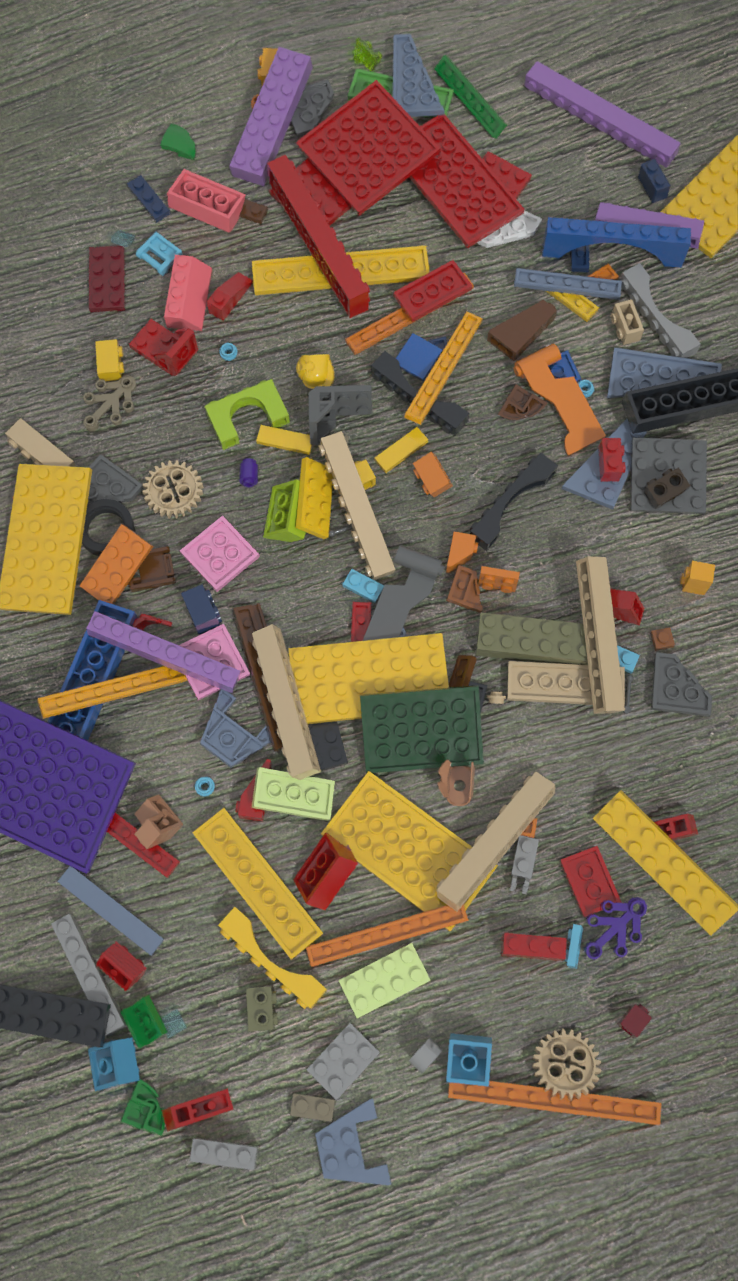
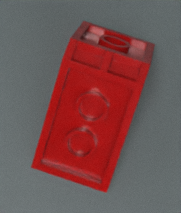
(164, 348)

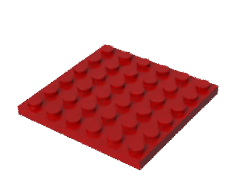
(368, 147)

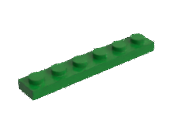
(470, 97)

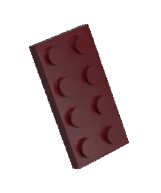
(107, 278)

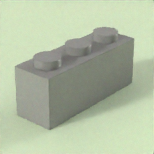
(224, 1153)

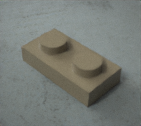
(312, 1107)

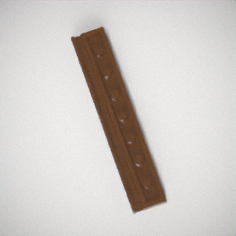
(248, 620)

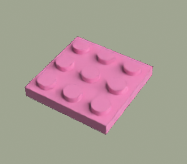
(219, 553)
(217, 646)

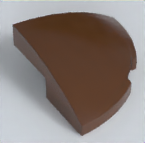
(521, 404)

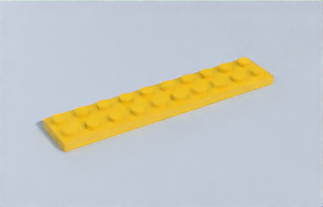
(304, 274)

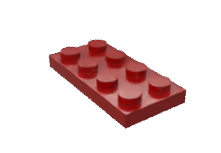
(432, 290)

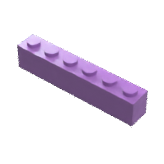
(623, 214)

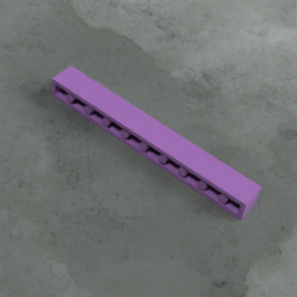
(602, 114)

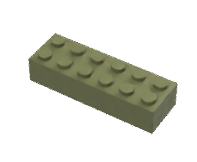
(531, 639)

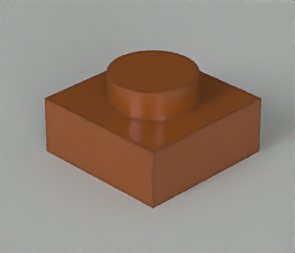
(662, 639)

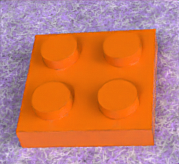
(499, 579)

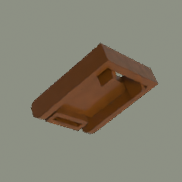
(154, 571)

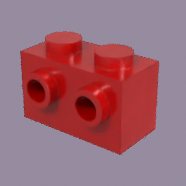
(611, 459)

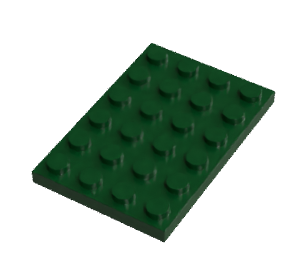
(421, 729)

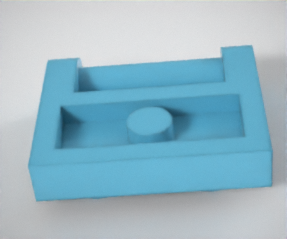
(163, 249)

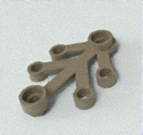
(110, 400)

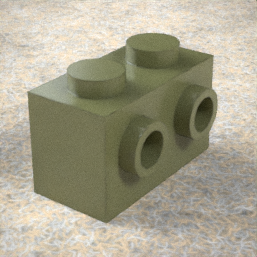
(261, 1009)

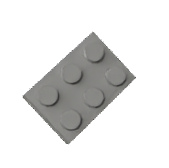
(343, 1061)

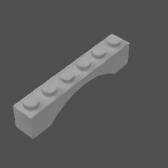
(678, 340)
(87, 973)

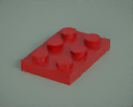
(509, 174)
(589, 880)

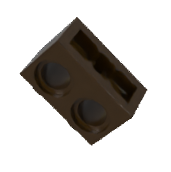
(668, 490)

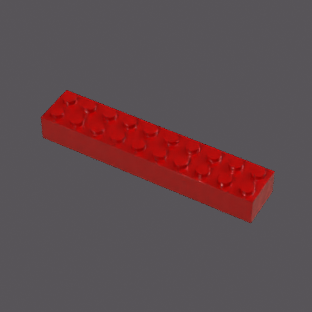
(318, 236)

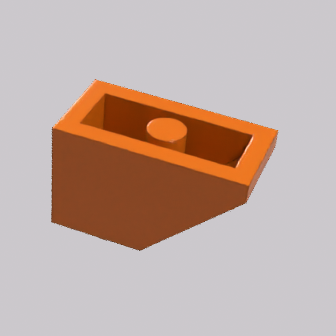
(461, 550)

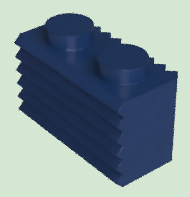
(654, 181)

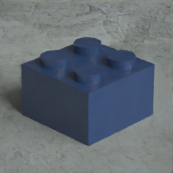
(201, 609)

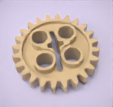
(189, 483)
(564, 1083)

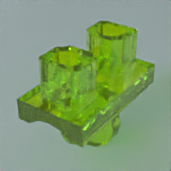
(364, 53)

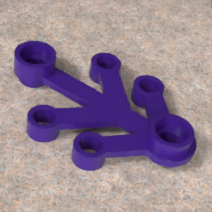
(617, 925)

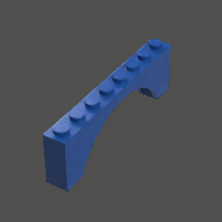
(665, 242)

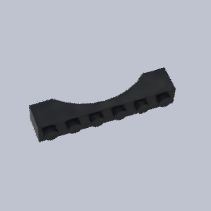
(446, 414)
(537, 474)

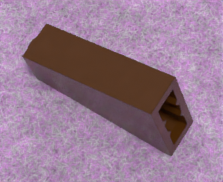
(522, 330)

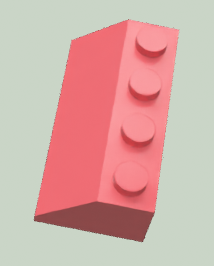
(206, 200)
(187, 293)

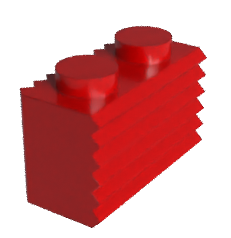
(121, 966)

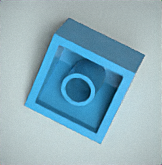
(469, 1059)
(113, 1064)

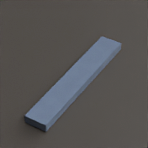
(568, 283)
(111, 910)

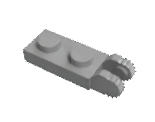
(524, 862)

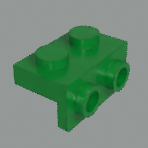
(144, 1022)

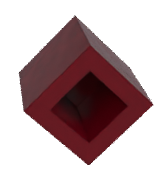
(635, 1020)

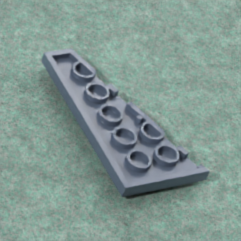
(411, 81)
(641, 369)
(586, 479)

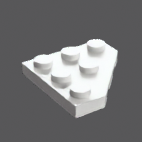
(519, 228)

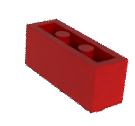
(533, 947)

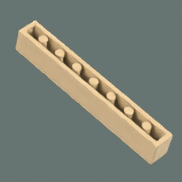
(357, 506)
(600, 635)
(286, 703)
(496, 841)

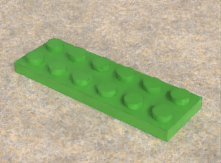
(364, 78)

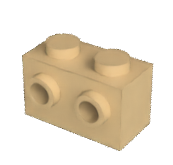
(627, 322)

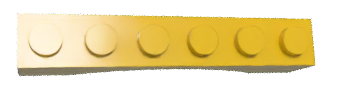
(240, 929)

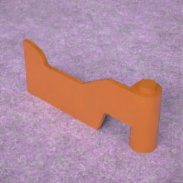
(565, 396)

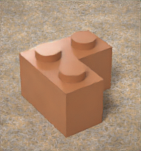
(157, 822)

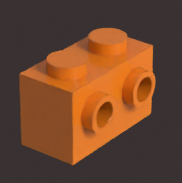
(432, 475)

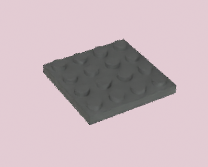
(653, 457)

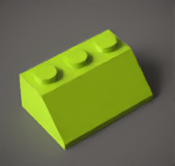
(283, 513)

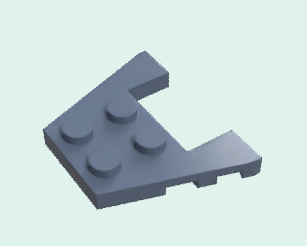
(227, 738)
(341, 1149)

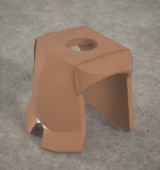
(449, 776)

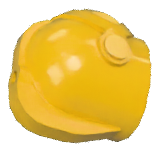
(315, 370)

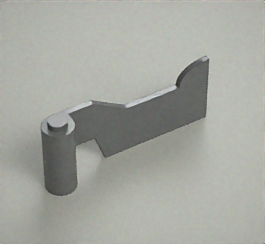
(399, 599)

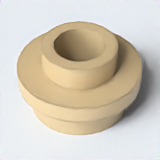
(496, 697)

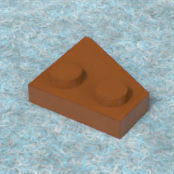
(465, 590)

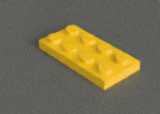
(314, 499)

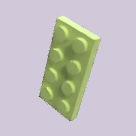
(284, 794)
(384, 980)

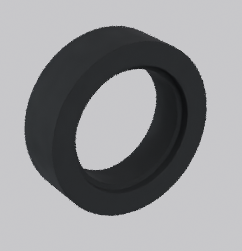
(99, 507)

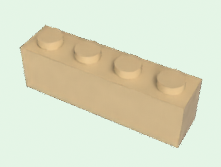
(36, 446)

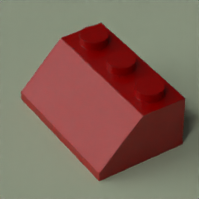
(325, 872)

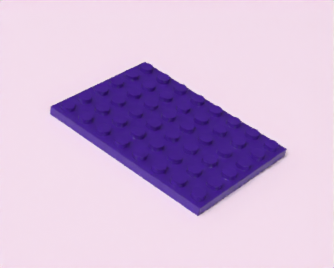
(57, 788)

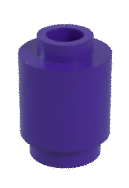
(248, 472)

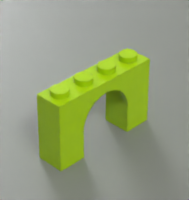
(261, 395)

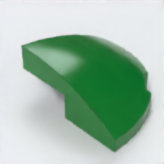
(179, 141)
(144, 1110)

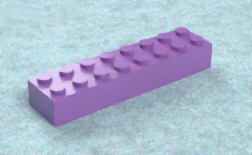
(271, 116)

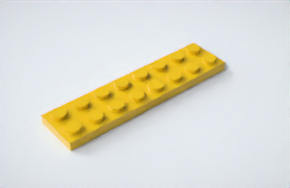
(666, 863)
(258, 883)

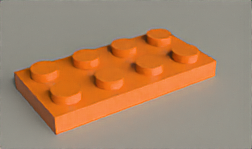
(116, 565)

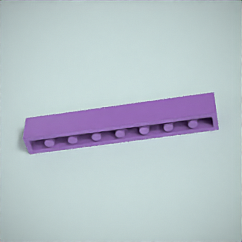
(163, 652)

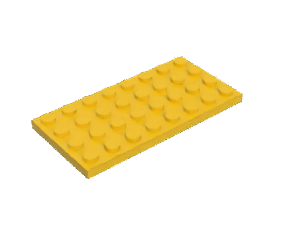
(712, 198)
(44, 539)
(337, 674)
(399, 842)

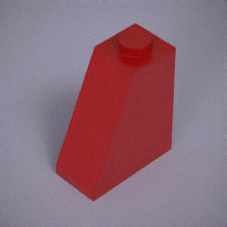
(627, 606)

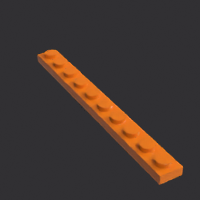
(537, 1098)

